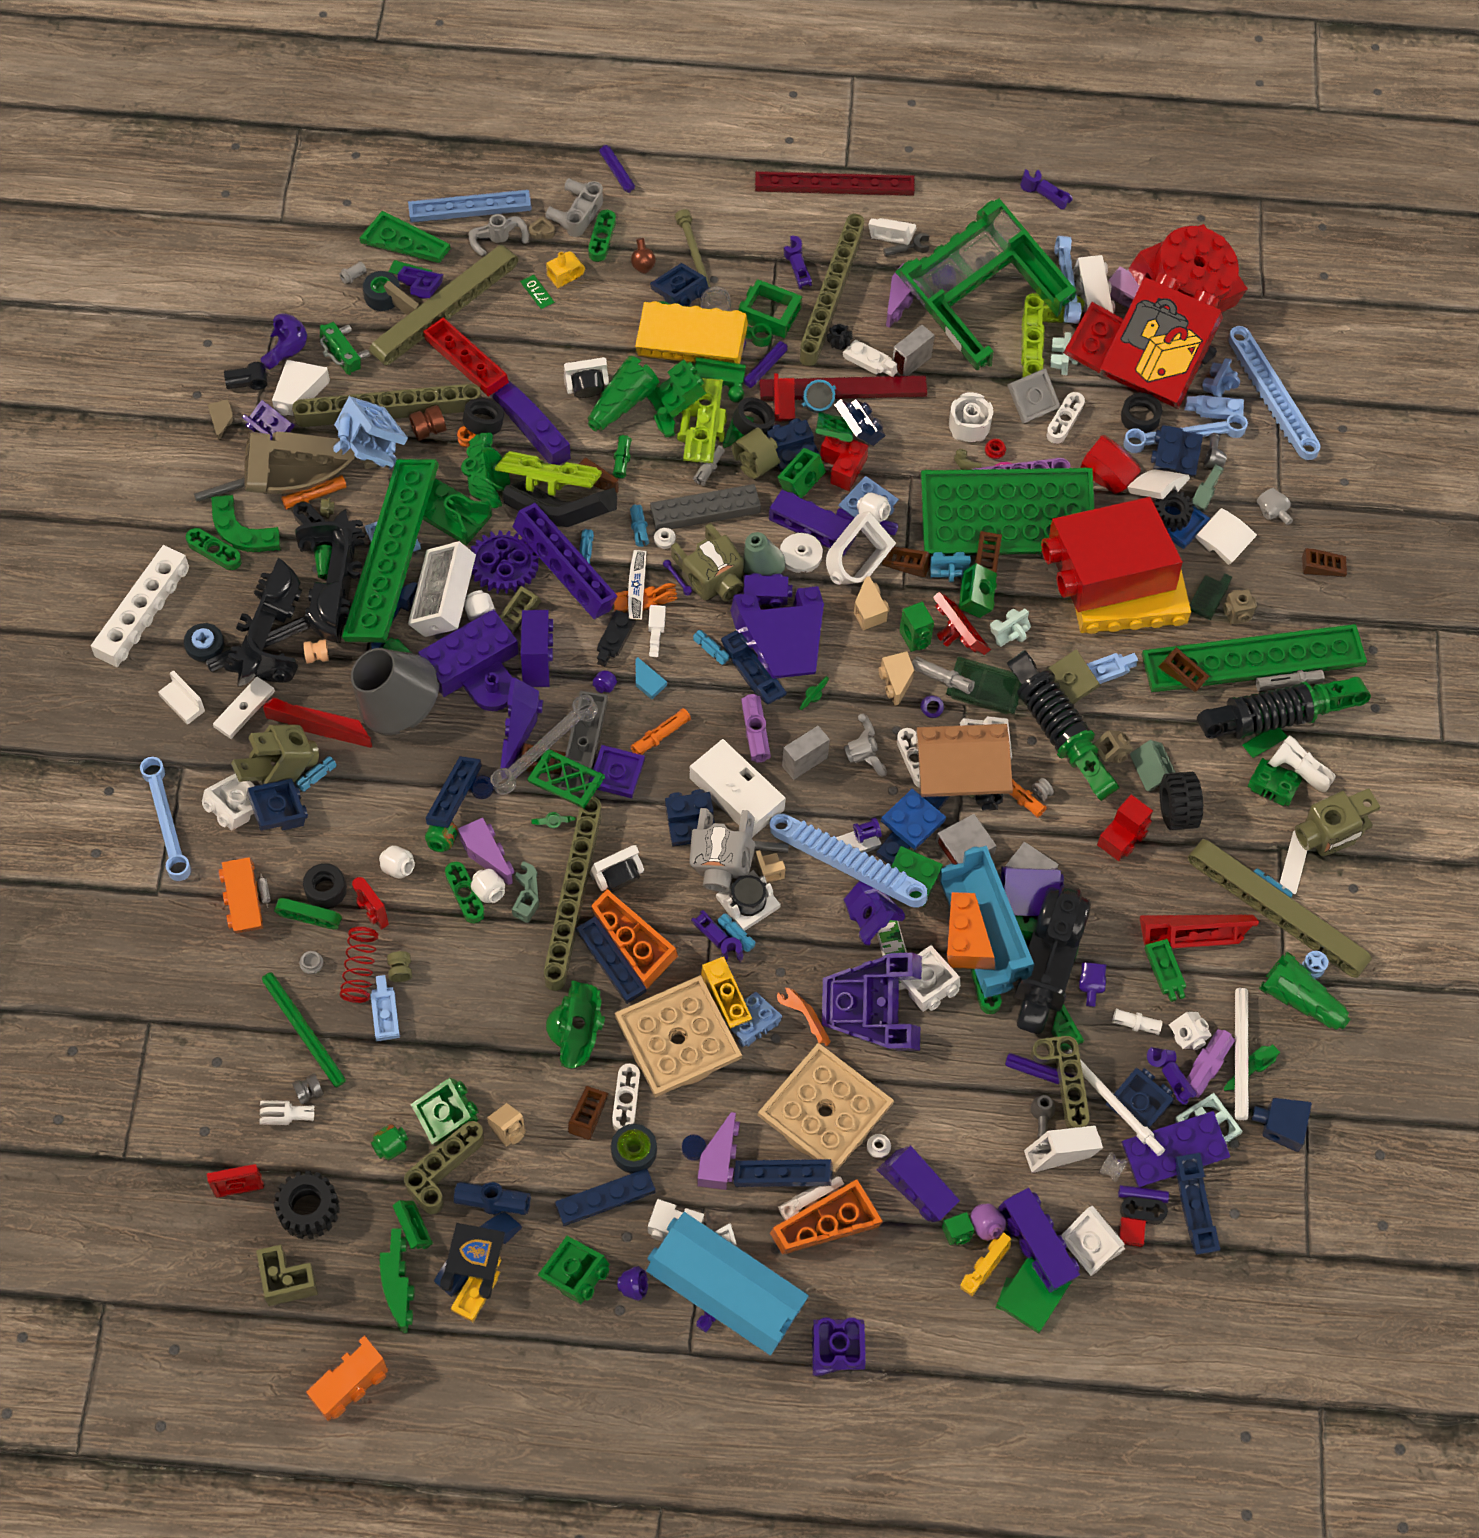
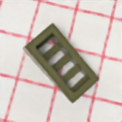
(522, 593)

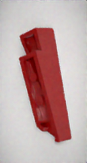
(318, 722)
(1196, 929)

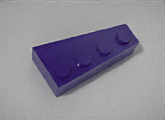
(1039, 1239)

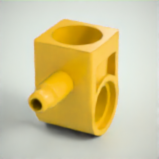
(564, 269)

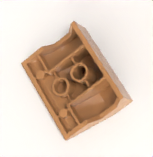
(964, 760)

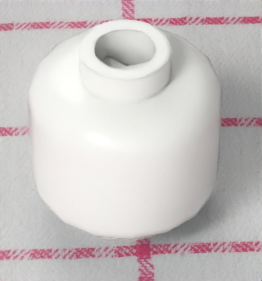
(876, 505)
(478, 604)
(396, 862)
(488, 886)

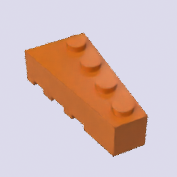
(637, 941)
(832, 1218)

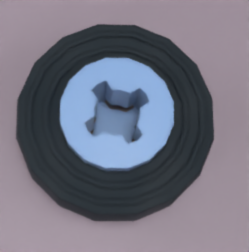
(212, 641)

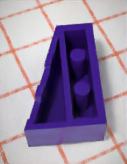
(535, 647)
(918, 1183)

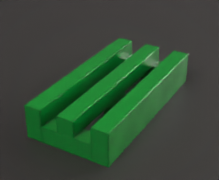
(412, 1224)

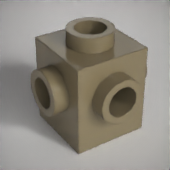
(1239, 606)
(1113, 746)

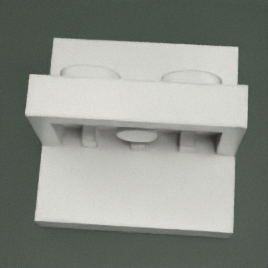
(1092, 1240)

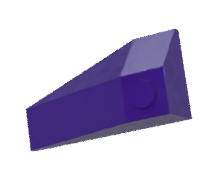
(523, 712)

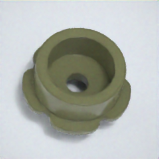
(327, 507)

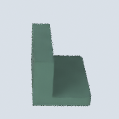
(1151, 763)

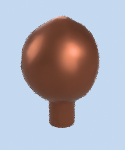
(642, 258)

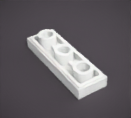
(251, 698)

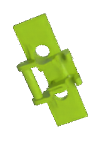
(710, 423)
(555, 475)

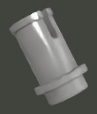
(352, 273)

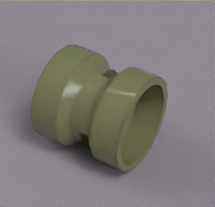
(399, 966)

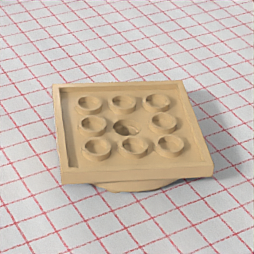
(682, 1011)
(828, 1082)

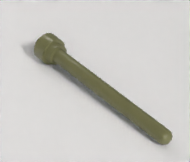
(684, 220)

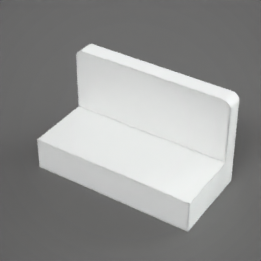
(891, 230)
(182, 699)

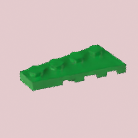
(400, 237)

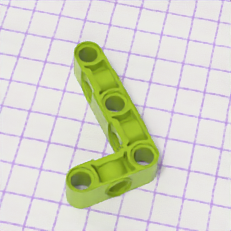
(1032, 340)

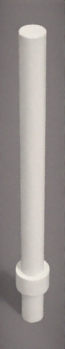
(1144, 1134)

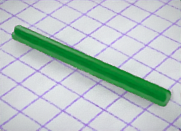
(303, 1029)

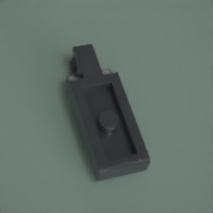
(614, 637)

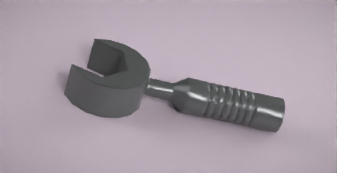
(903, 248)

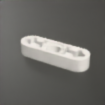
(1065, 425)
(903, 746)
(621, 1081)

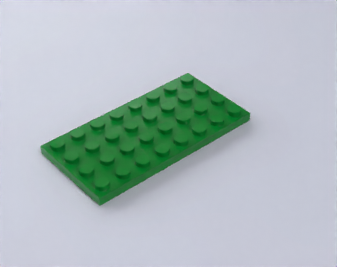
(999, 502)

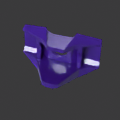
(883, 910)

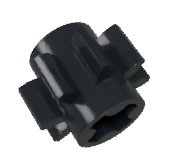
(839, 336)
(989, 801)

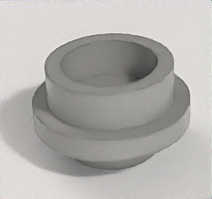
(311, 962)

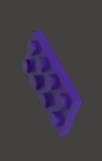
(1183, 1138)

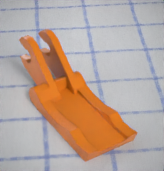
(651, 596)
(797, 1002)

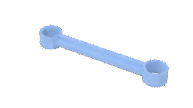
(1062, 249)
(1205, 429)
(165, 818)

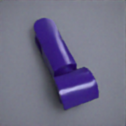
(1046, 189)
(797, 262)
(718, 936)
(1166, 1060)

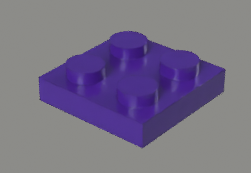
(620, 770)

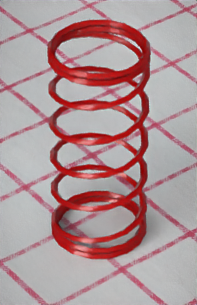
(355, 999)

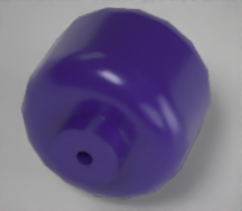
(604, 681)

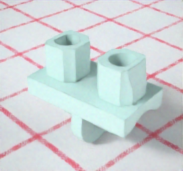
(1061, 361)
(1013, 628)

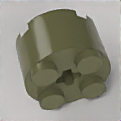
(756, 453)

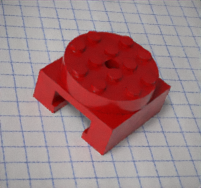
(1198, 261)

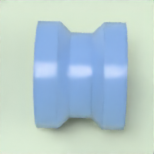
(1318, 960)

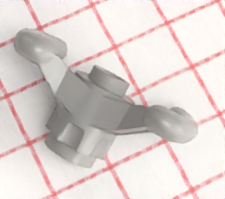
(497, 231)
(865, 747)

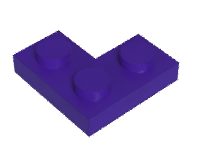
(422, 282)

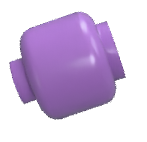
(988, 1221)

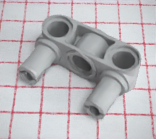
(583, 208)

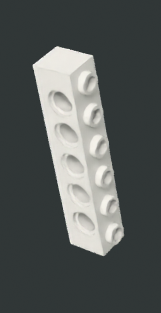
(153, 577)

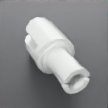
(283, 1112)

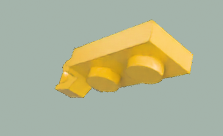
(986, 1265)
(469, 1301)

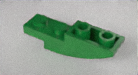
(397, 1288)

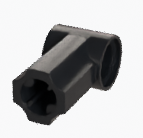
(252, 376)

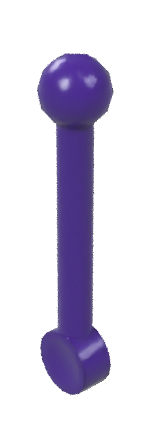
(687, 590)

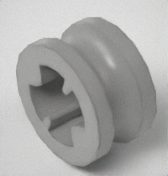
(1042, 789)

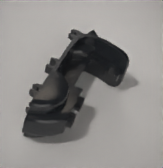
(330, 599)
(274, 604)
(1053, 953)

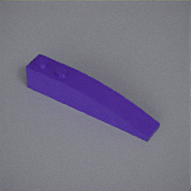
(533, 424)

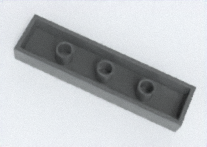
(705, 507)
(584, 742)

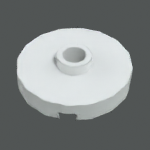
(801, 561)

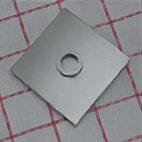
(1034, 395)

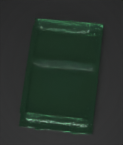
(993, 687)

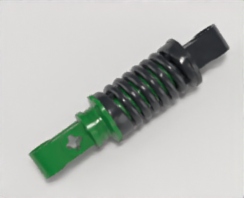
(1281, 708)
(1061, 723)

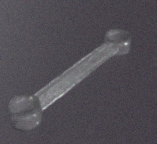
(544, 744)

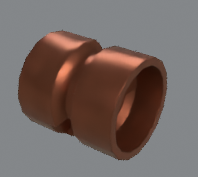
(428, 422)

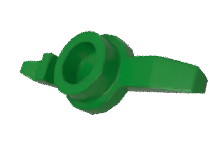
(814, 693)
(552, 820)

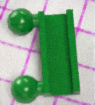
(730, 373)

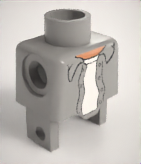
(721, 853)

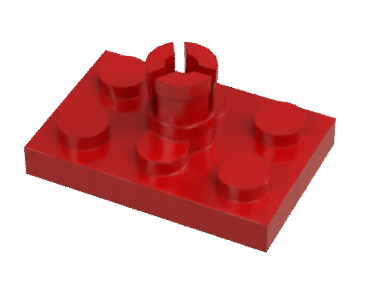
(1093, 337)
(958, 626)

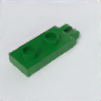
(1166, 969)

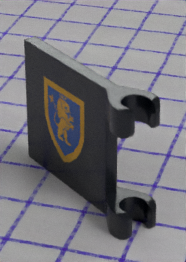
(475, 1255)

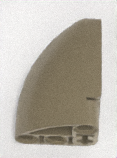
(291, 462)

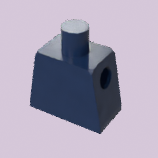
(1284, 1121)

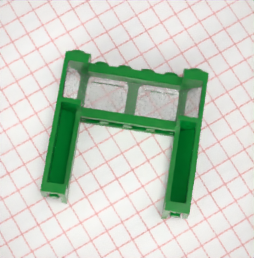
(972, 260)

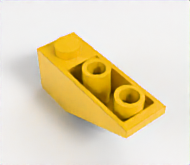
(725, 992)

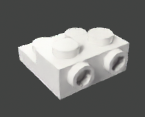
(229, 802)
(936, 981)

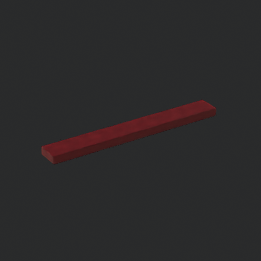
(835, 183)
(858, 387)

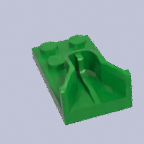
(456, 513)

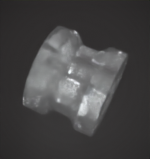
(1113, 1166)

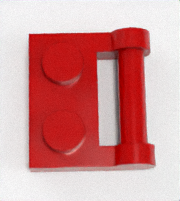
(369, 900)

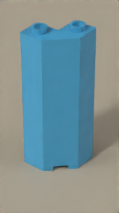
(1010, 951)
(726, 1282)

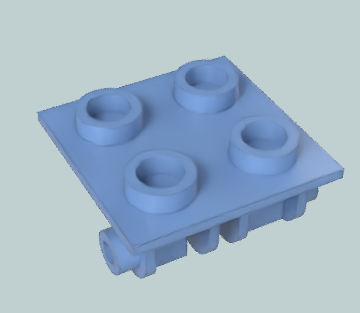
(865, 486)
(763, 1020)

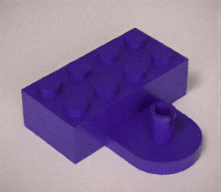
(474, 660)

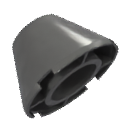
(393, 689)

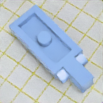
(1214, 406)
(1112, 666)
(384, 1011)

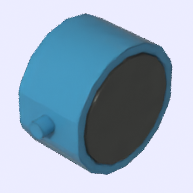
(819, 396)

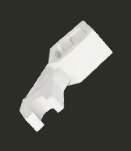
(656, 626)

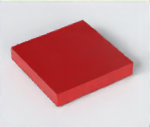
(235, 1180)

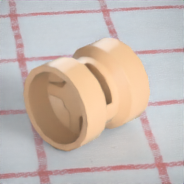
(316, 651)

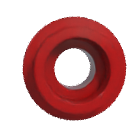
(995, 444)

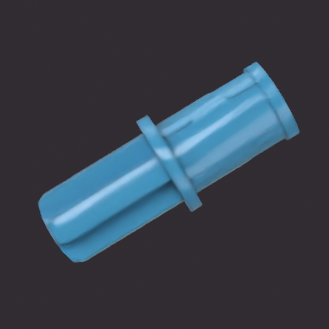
(639, 525)

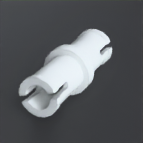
(1137, 1021)

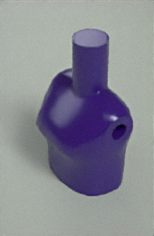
(1092, 981)

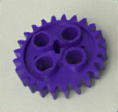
(514, 551)

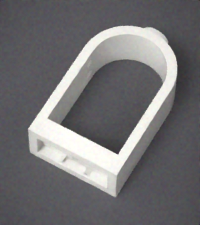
(877, 536)

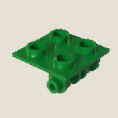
(1276, 780)

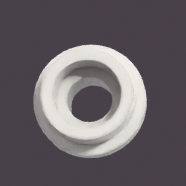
(664, 543)
(876, 1152)

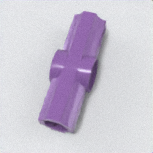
(758, 738)
(1210, 1061)

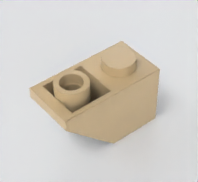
(869, 606)
(898, 675)
(507, 1124)

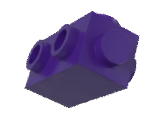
(769, 590)

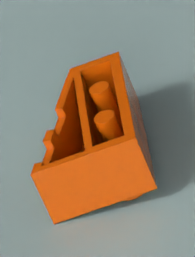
(241, 895)
(967, 935)
(348, 1380)

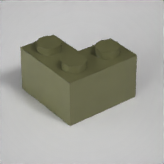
(283, 1282)

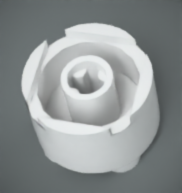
(970, 417)

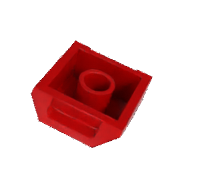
(1111, 465)

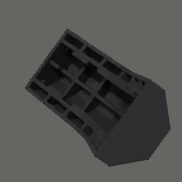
(561, 512)

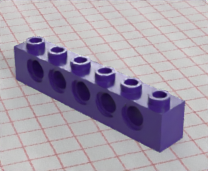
(564, 561)

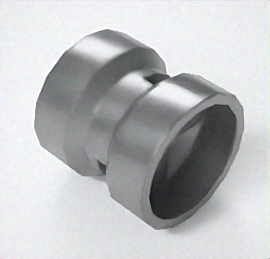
(302, 1090)

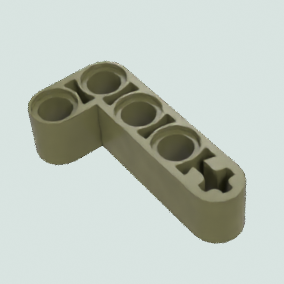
(1066, 1083)
(448, 1163)

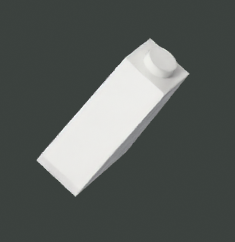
(297, 383)
(1063, 1147)

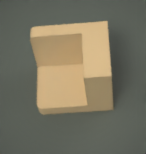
(770, 866)

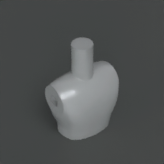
(1274, 505)

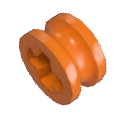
(461, 434)

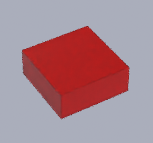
(1132, 1231)

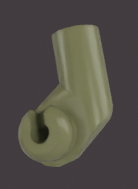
(963, 461)

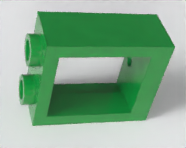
(781, 326)

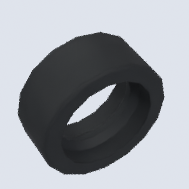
(1144, 400)
(485, 407)
(757, 407)

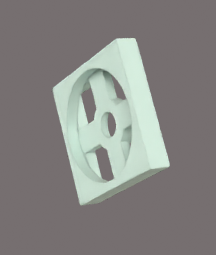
(1213, 1102)

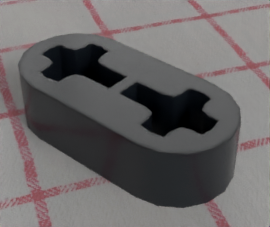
(312, 514)
(1145, 1205)

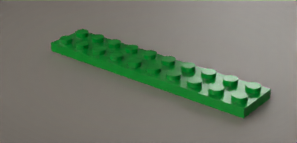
(390, 551)
(1261, 656)

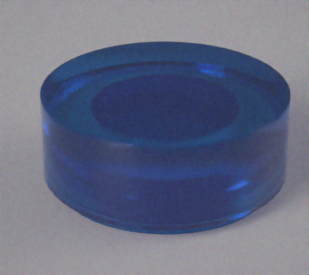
(482, 787)
(693, 1147)

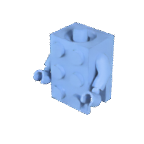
(368, 432)

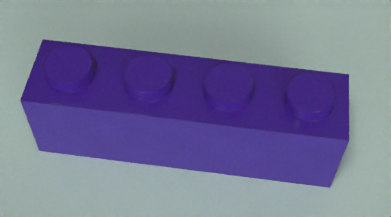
(806, 517)

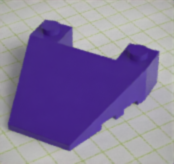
(785, 636)
(867, 1001)

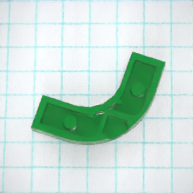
(237, 535)

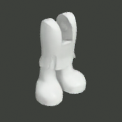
(1304, 764)

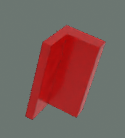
(783, 398)

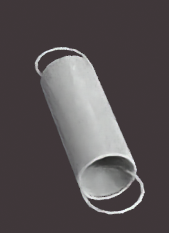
(264, 891)

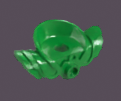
(481, 472)
(576, 1043)

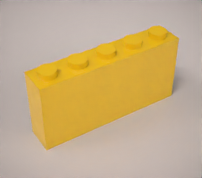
(690, 332)
(1148, 611)

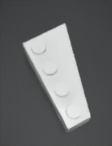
(1092, 282)

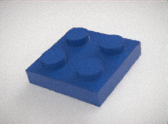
(913, 819)

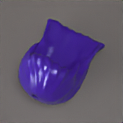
(291, 339)

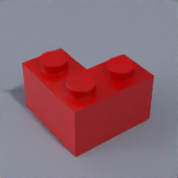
(847, 460)
(1127, 827)

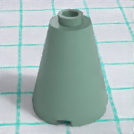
(762, 556)

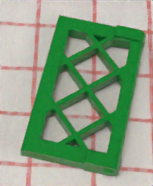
(834, 427)
(589, 788)

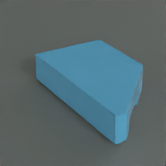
(648, 680)

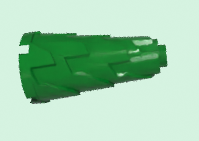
(627, 388)
(1295, 987)

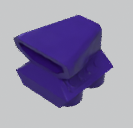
(838, 1345)

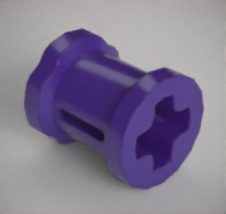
(867, 830)

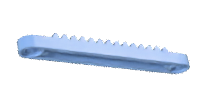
(1273, 393)
(848, 860)

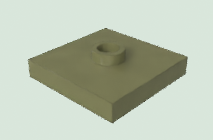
(1074, 676)

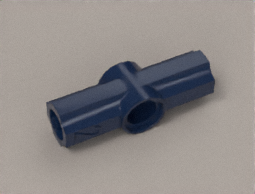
(492, 1198)

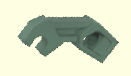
(1206, 490)
(529, 882)

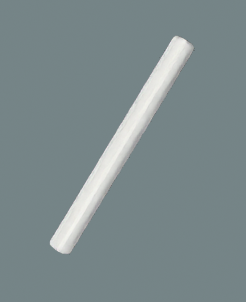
(1241, 1054)

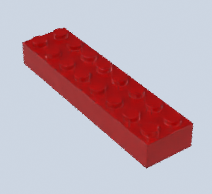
(465, 356)

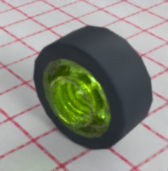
(633, 1135)

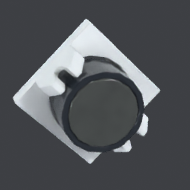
(586, 377)
(617, 869)
(748, 897)

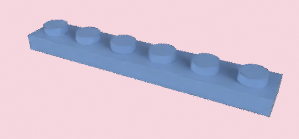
(469, 206)

